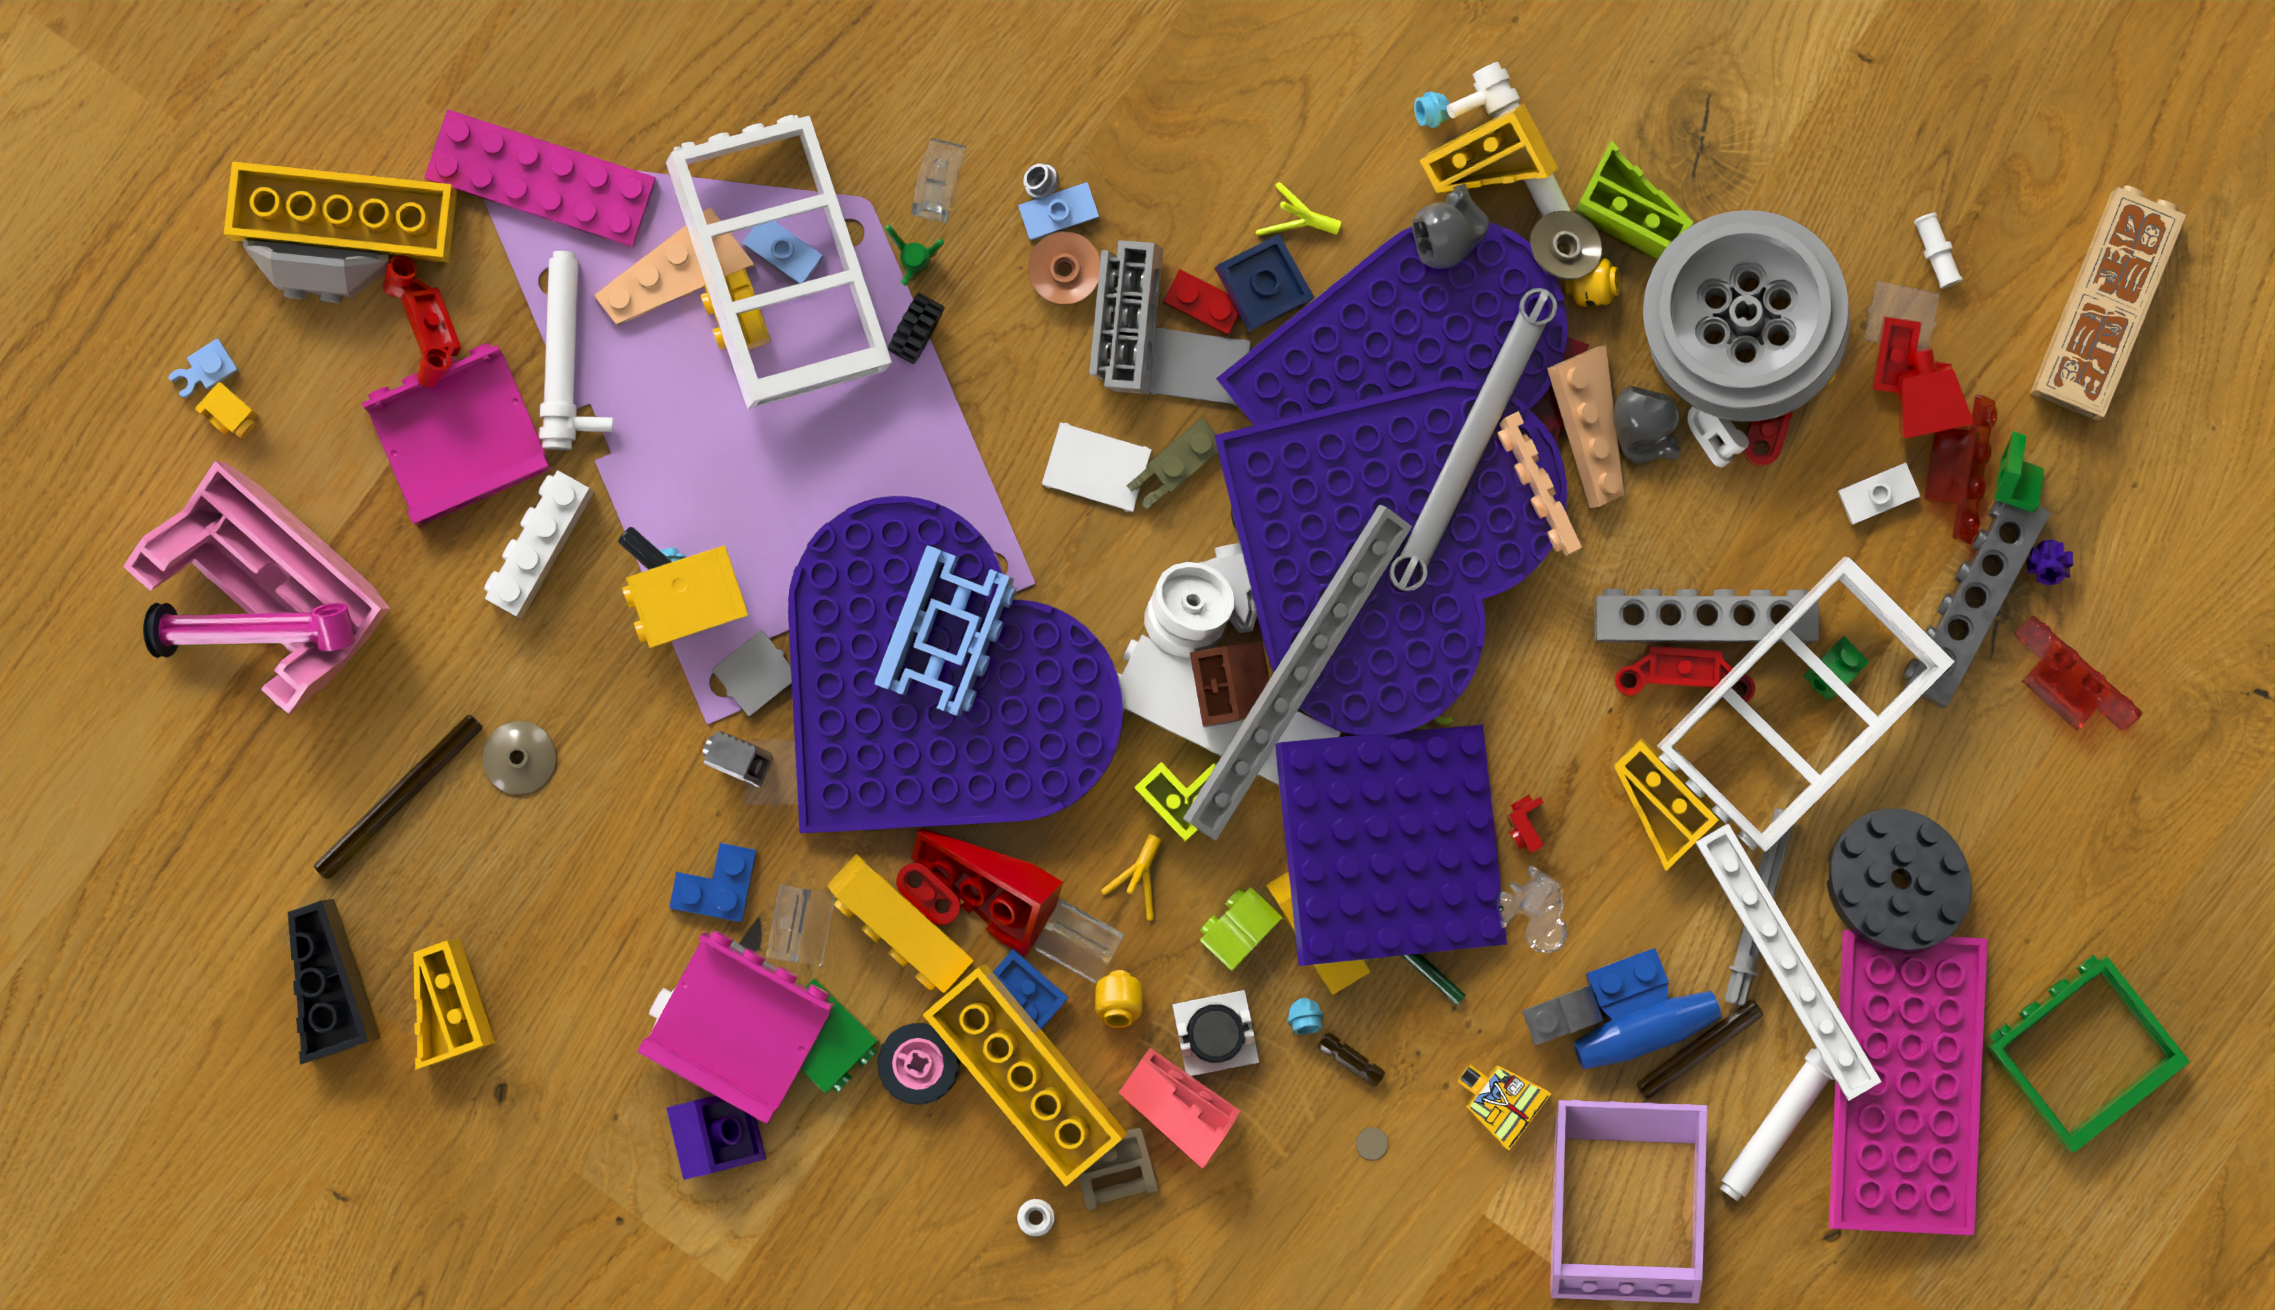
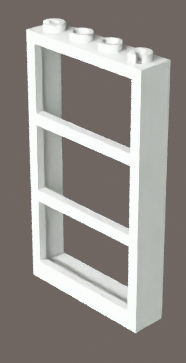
(806, 378)
(1894, 619)

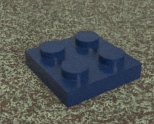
(1264, 283)

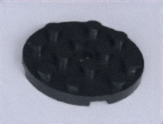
(1878, 910)

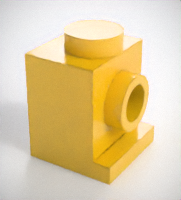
(228, 411)

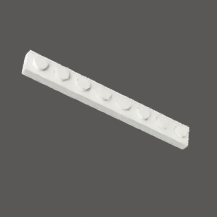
(1788, 962)

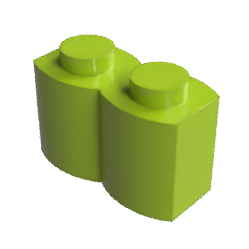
(1239, 928)

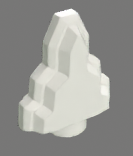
(1231, 566)

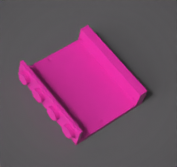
(457, 437)
(738, 1026)

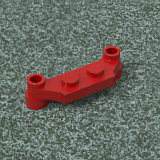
(427, 318)
(1680, 668)

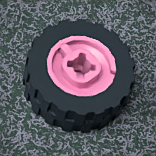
(917, 1064)

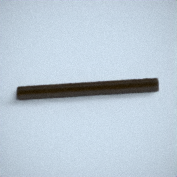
(398, 796)

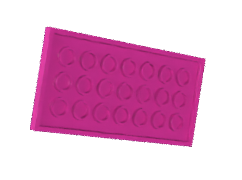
(1912, 1140)

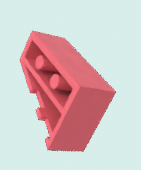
(1179, 1106)

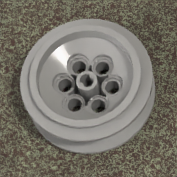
(1713, 262)

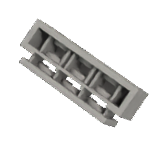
(1135, 318)

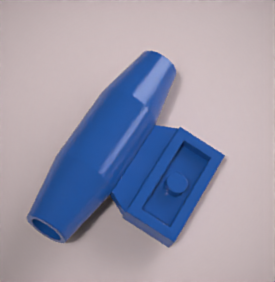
(1640, 1014)

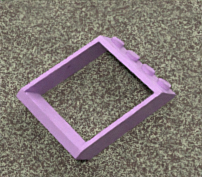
(1629, 1123)

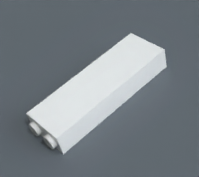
(1165, 694)

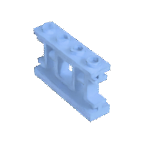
(915, 619)

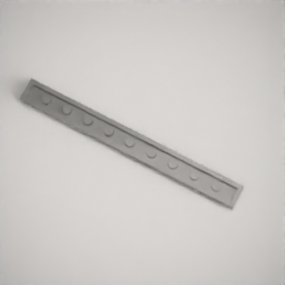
(1297, 672)

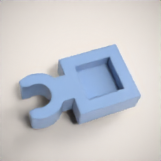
(209, 366)

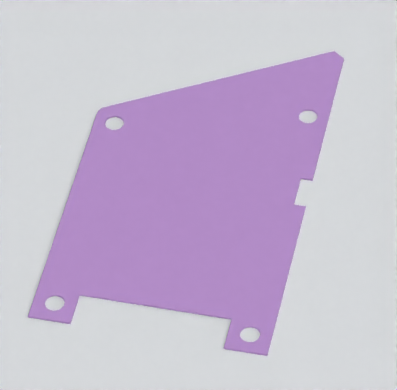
(760, 480)

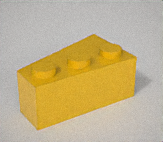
(1491, 154)
(1665, 804)
(448, 1005)

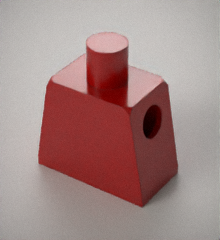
(1930, 398)

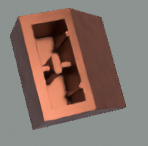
(1229, 681)

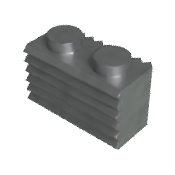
(737, 758)

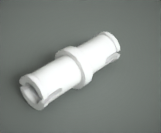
(1938, 250)

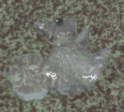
(1542, 903)

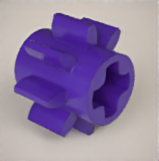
(2050, 562)

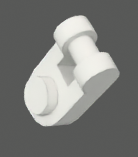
(1708, 427)

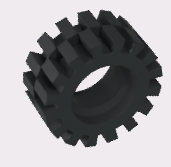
(916, 328)

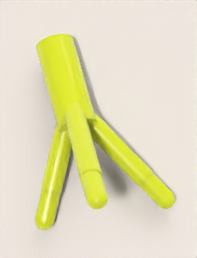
(1299, 209)

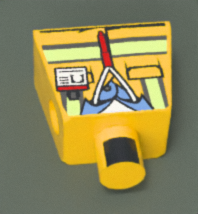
(1502, 1102)

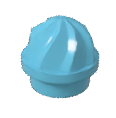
(1431, 109)
(1305, 1017)

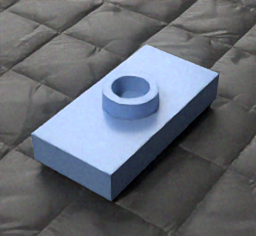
(1058, 211)
(783, 250)

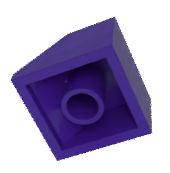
(714, 1136)

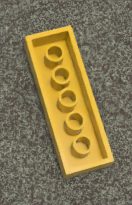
(340, 211)
(1025, 1074)

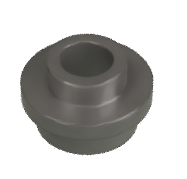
(1041, 180)

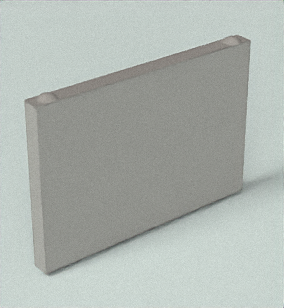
(1191, 362)

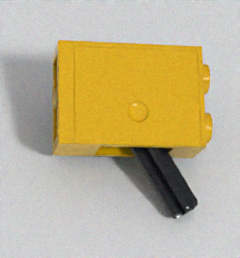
(681, 594)

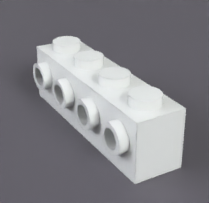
(539, 543)

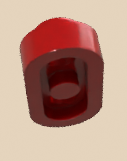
(1772, 434)
(928, 894)

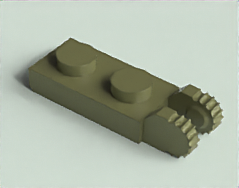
(1178, 461)

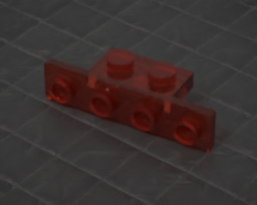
(1959, 468)
(2070, 682)

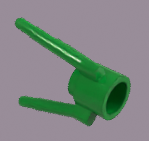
(913, 256)

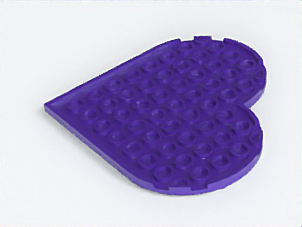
(1402, 328)
(1306, 495)
(890, 760)

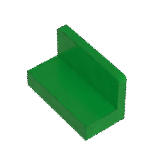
(2017, 480)

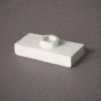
(1878, 493)

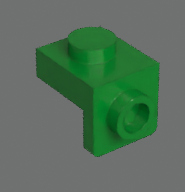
(1843, 661)

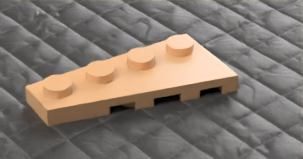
(667, 274)
(1587, 412)
(1562, 533)

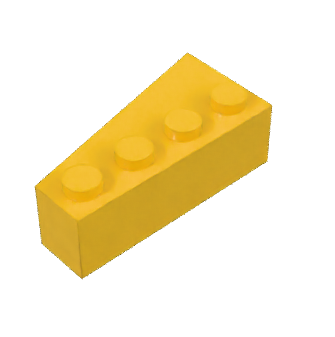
(899, 924)

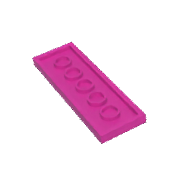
(540, 178)

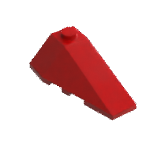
(1002, 890)

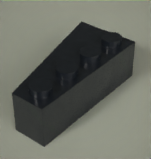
(327, 984)

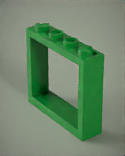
(2125, 1099)

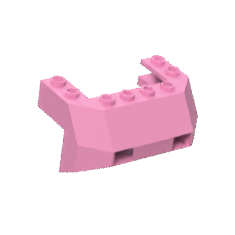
(265, 566)

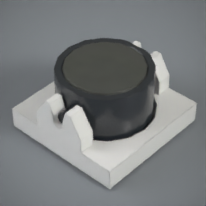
(1215, 1033)

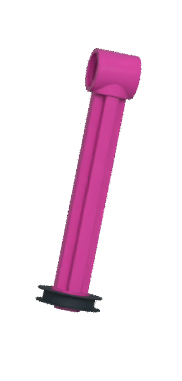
(325, 626)

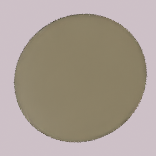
(1372, 1143)

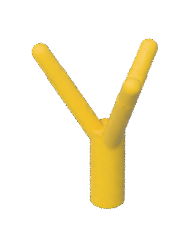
(1139, 869)

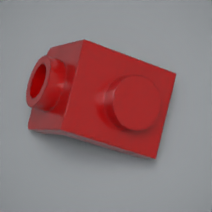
(1523, 833)

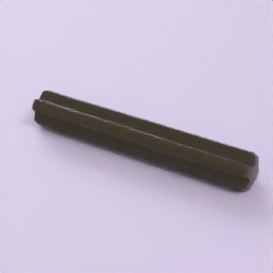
(1699, 1049)

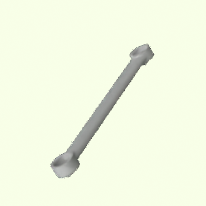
(1473, 439)

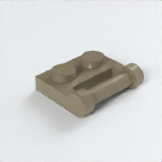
(1124, 1155)

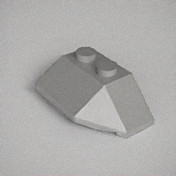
(316, 270)

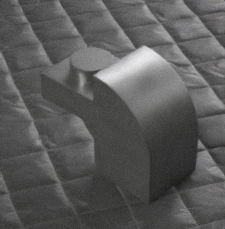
(1562, 1015)

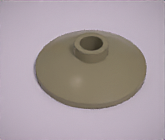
(1572, 233)
(537, 763)

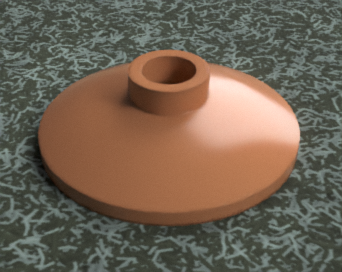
(1058, 250)

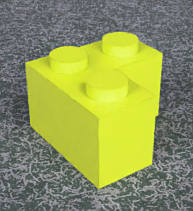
(1171, 797)

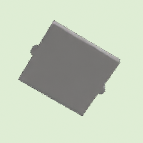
(754, 673)

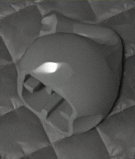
(1449, 230)
(1646, 425)

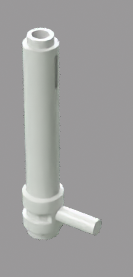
(1497, 99)
(558, 410)
(1777, 1126)

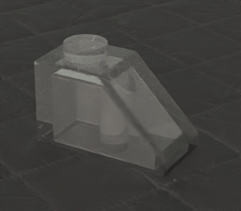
(938, 180)

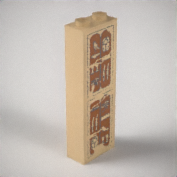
(2108, 302)

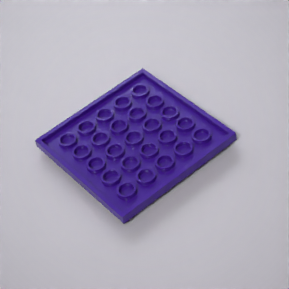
(1390, 844)

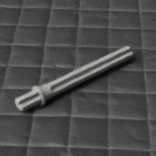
(1747, 952)

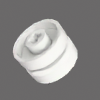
(1188, 609)

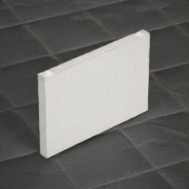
(1095, 466)

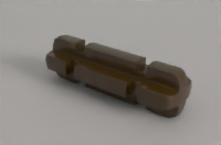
(1351, 1059)

